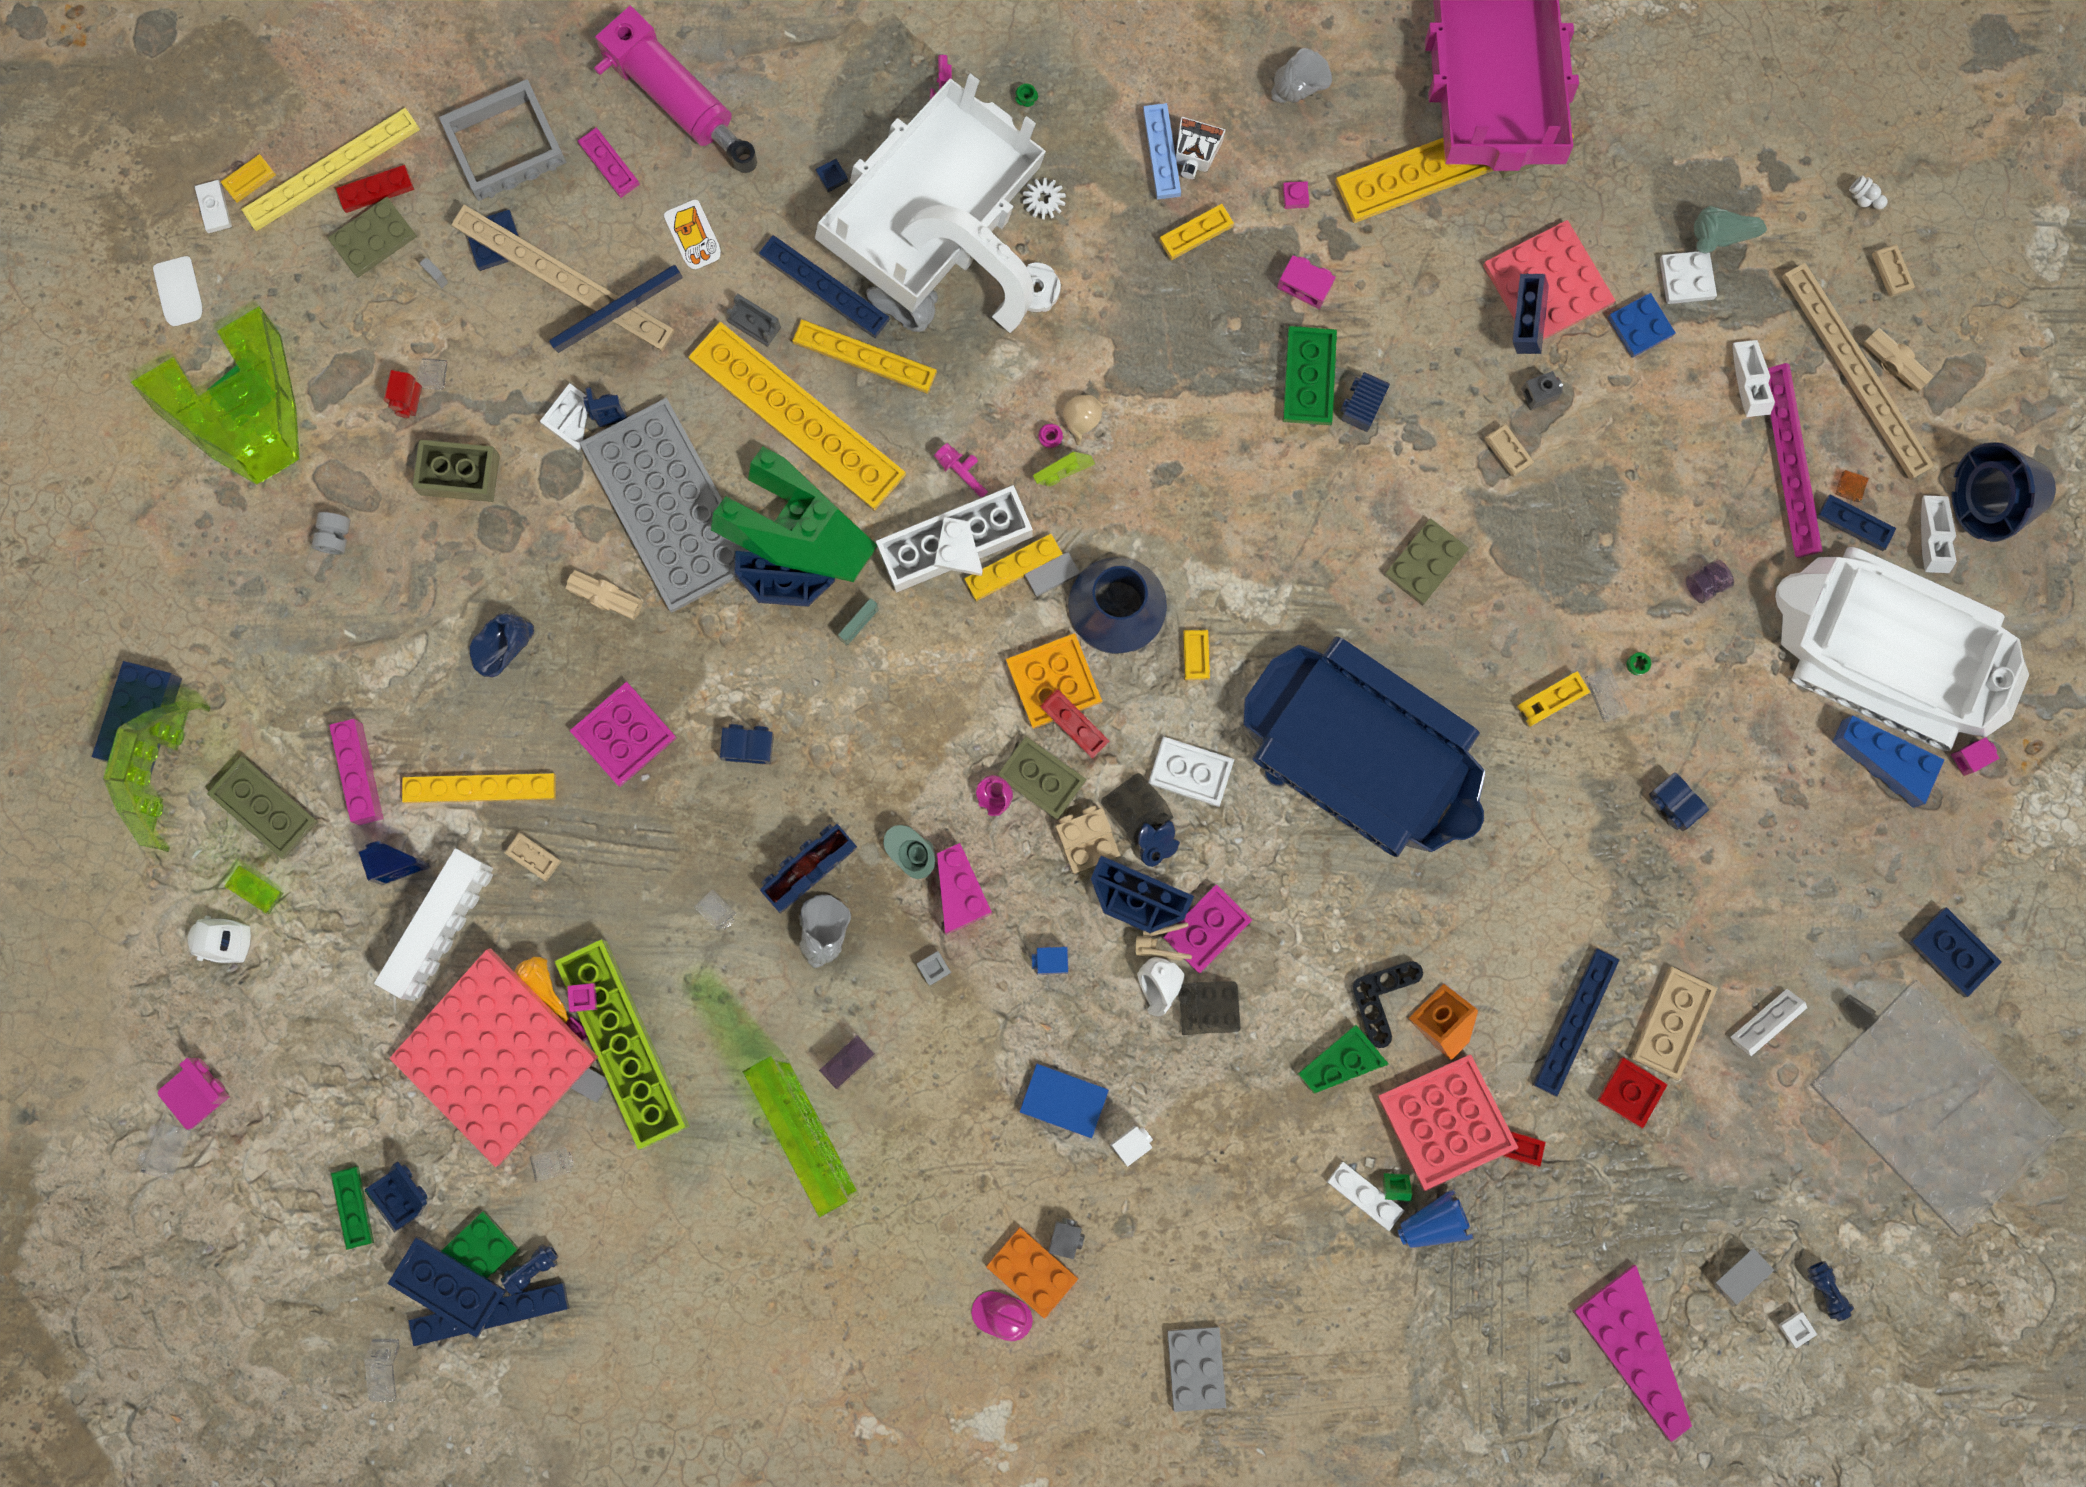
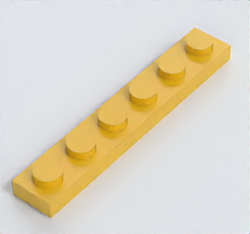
(479, 788)

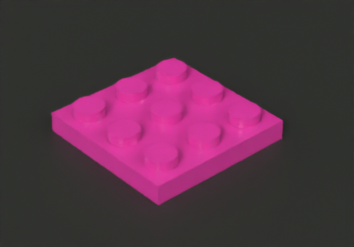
(623, 734)

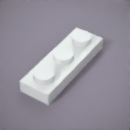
(1768, 1022)
(1365, 1196)

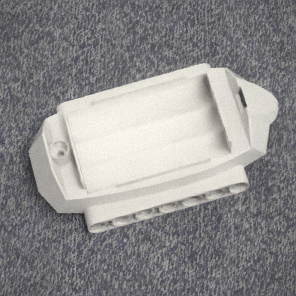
(1900, 648)

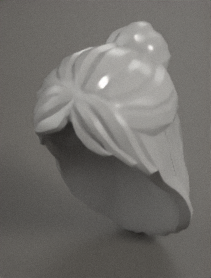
(1301, 77)
(913, 321)
(823, 929)

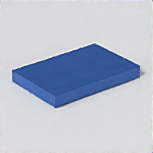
(1064, 1101)

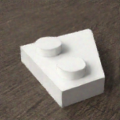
(567, 417)

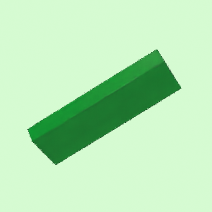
(352, 1208)

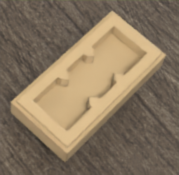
(1893, 270)
(1509, 450)
(532, 857)

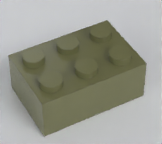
(456, 470)

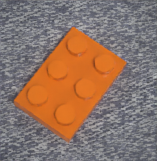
(1032, 1272)

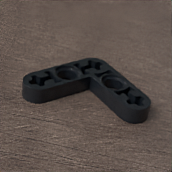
(1377, 989)

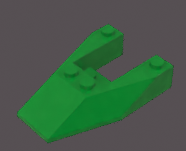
(808, 532)

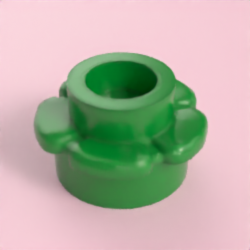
(1023, 90)

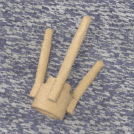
(1148, 946)

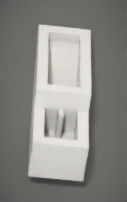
(1752, 378)
(1937, 534)

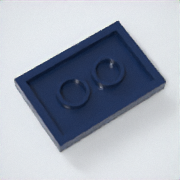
(1955, 952)

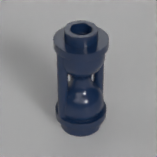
(520, 1276)
(1824, 1280)

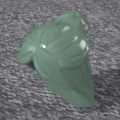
(1722, 228)

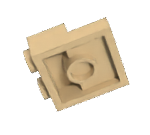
(1086, 839)

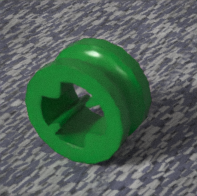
(1632, 659)

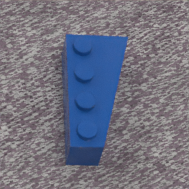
(1896, 762)

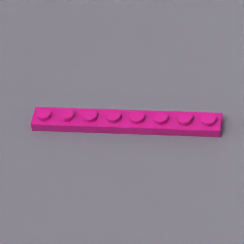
(1793, 463)

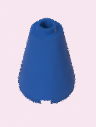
(1436, 1223)

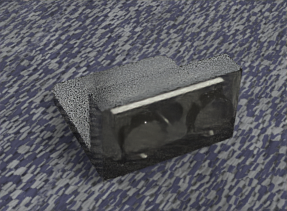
(1136, 804)
(1209, 1008)

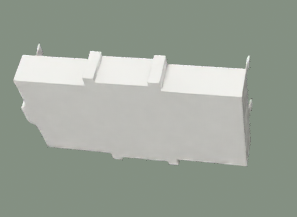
(948, 155)

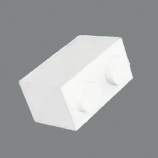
(1132, 1145)

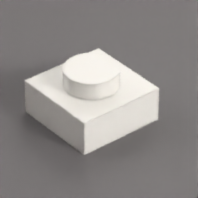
(1797, 1329)

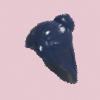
(499, 643)

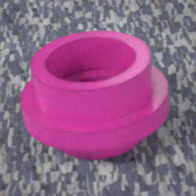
(1050, 428)

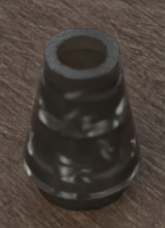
(1859, 1013)

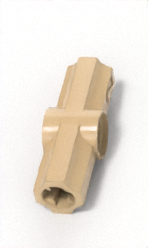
(1898, 360)
(604, 595)

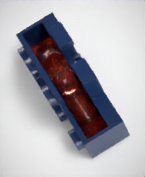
(808, 867)

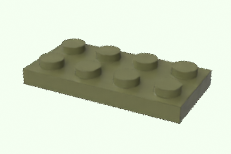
(262, 807)

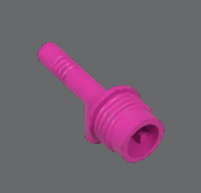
(949, 457)

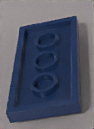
(447, 1287)

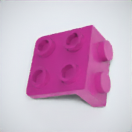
(193, 1093)

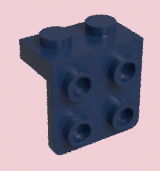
(397, 1197)

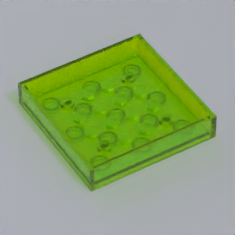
(801, 1134)

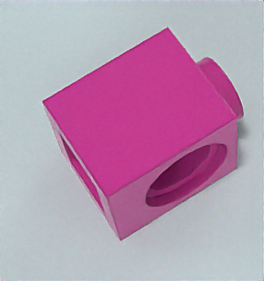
(1975, 756)

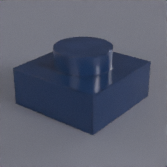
(831, 175)

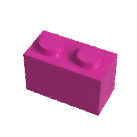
(1306, 281)

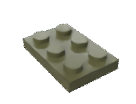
(372, 237)
(1426, 561)
(1041, 778)

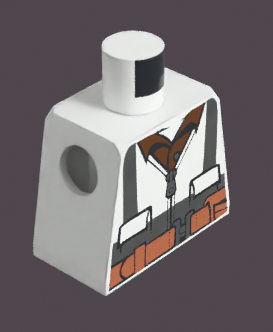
(1197, 146)

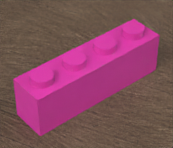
(356, 772)

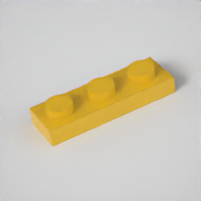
(1196, 232)

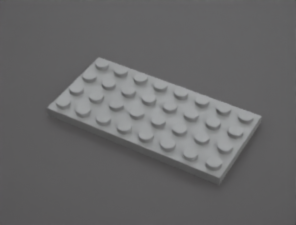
(664, 502)

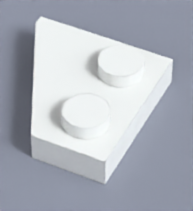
(957, 548)

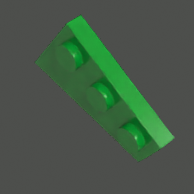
(1343, 1060)

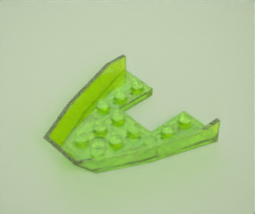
(246, 418)
(131, 764)

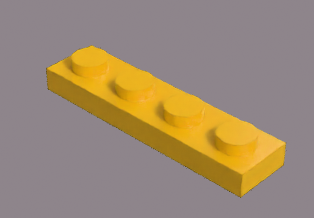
(1013, 567)

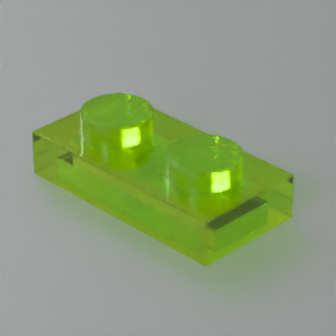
(253, 889)

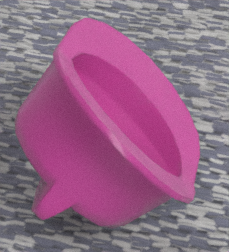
(1002, 1316)

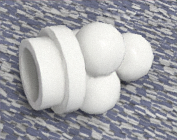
(1867, 192)

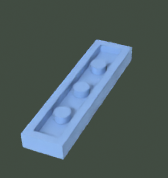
(1162, 151)

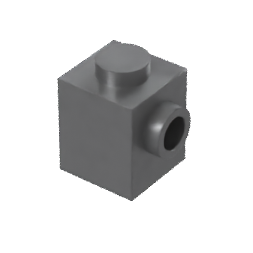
(1542, 390)
(1066, 1238)

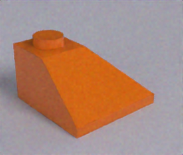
(1446, 1021)

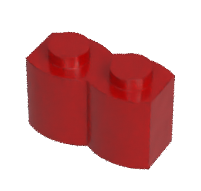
(402, 393)

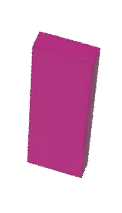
(608, 162)

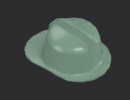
(910, 851)

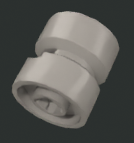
(330, 533)

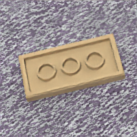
(1673, 1023)

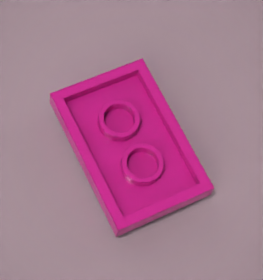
(1209, 930)

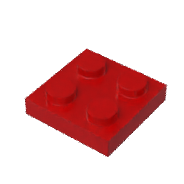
(1632, 1092)

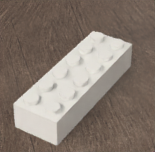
(994, 522)
(434, 926)

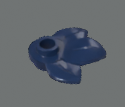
(1158, 841)

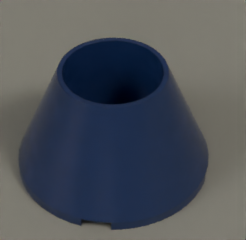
(2000, 491)
(1113, 633)

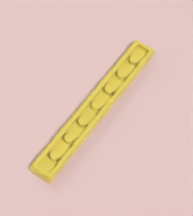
(330, 169)

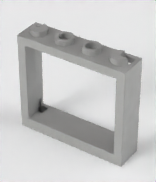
(487, 108)

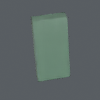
(858, 622)

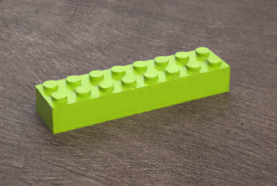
(624, 1047)

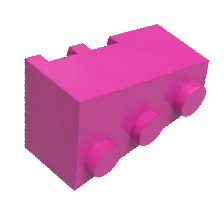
(960, 891)

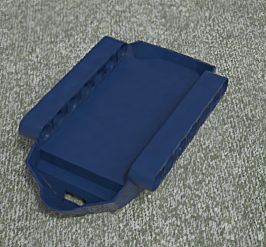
(1366, 747)

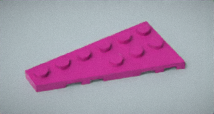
(1629, 1337)

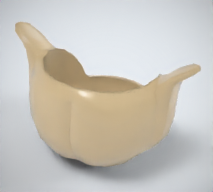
(1082, 415)

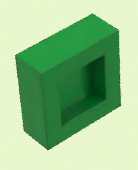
(1397, 1187)

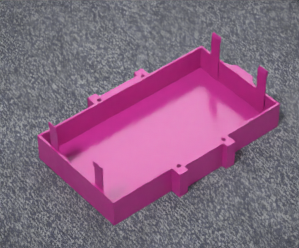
(1502, 81)

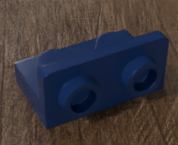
(606, 409)

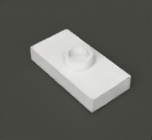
(213, 206)

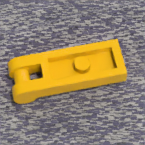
(1554, 698)

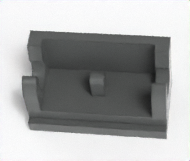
(753, 320)

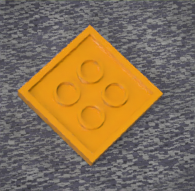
(1052, 667)

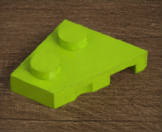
(1063, 468)

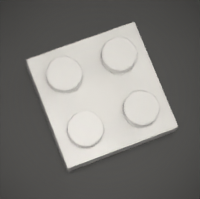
(1687, 277)

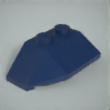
(778, 584)
(1137, 897)

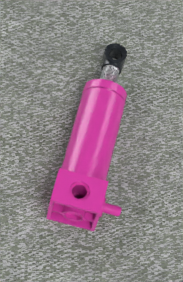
(634, 52)

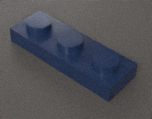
(1856, 522)

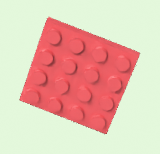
(1572, 278)
(1447, 1122)

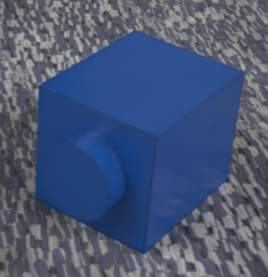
(1050, 960)

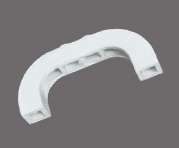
(985, 249)

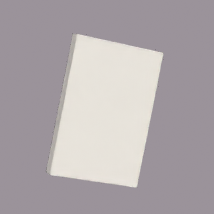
(1191, 771)

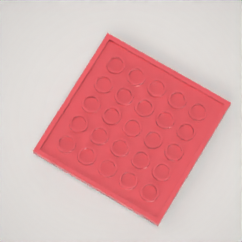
(493, 1057)

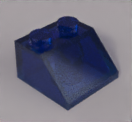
(387, 864)

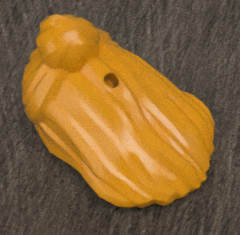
(537, 977)

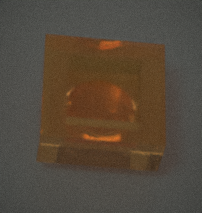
(1851, 486)

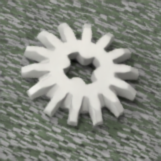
(1040, 207)

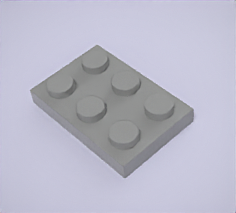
(1196, 1369)

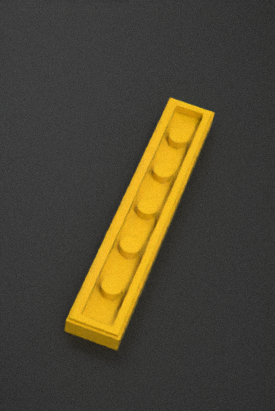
(864, 356)

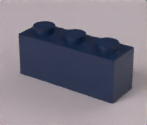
(1530, 314)

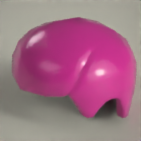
(994, 795)

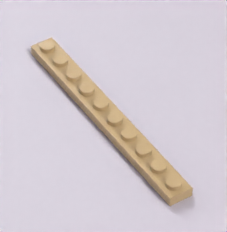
(558, 275)
(1858, 371)

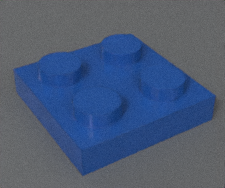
(1641, 325)

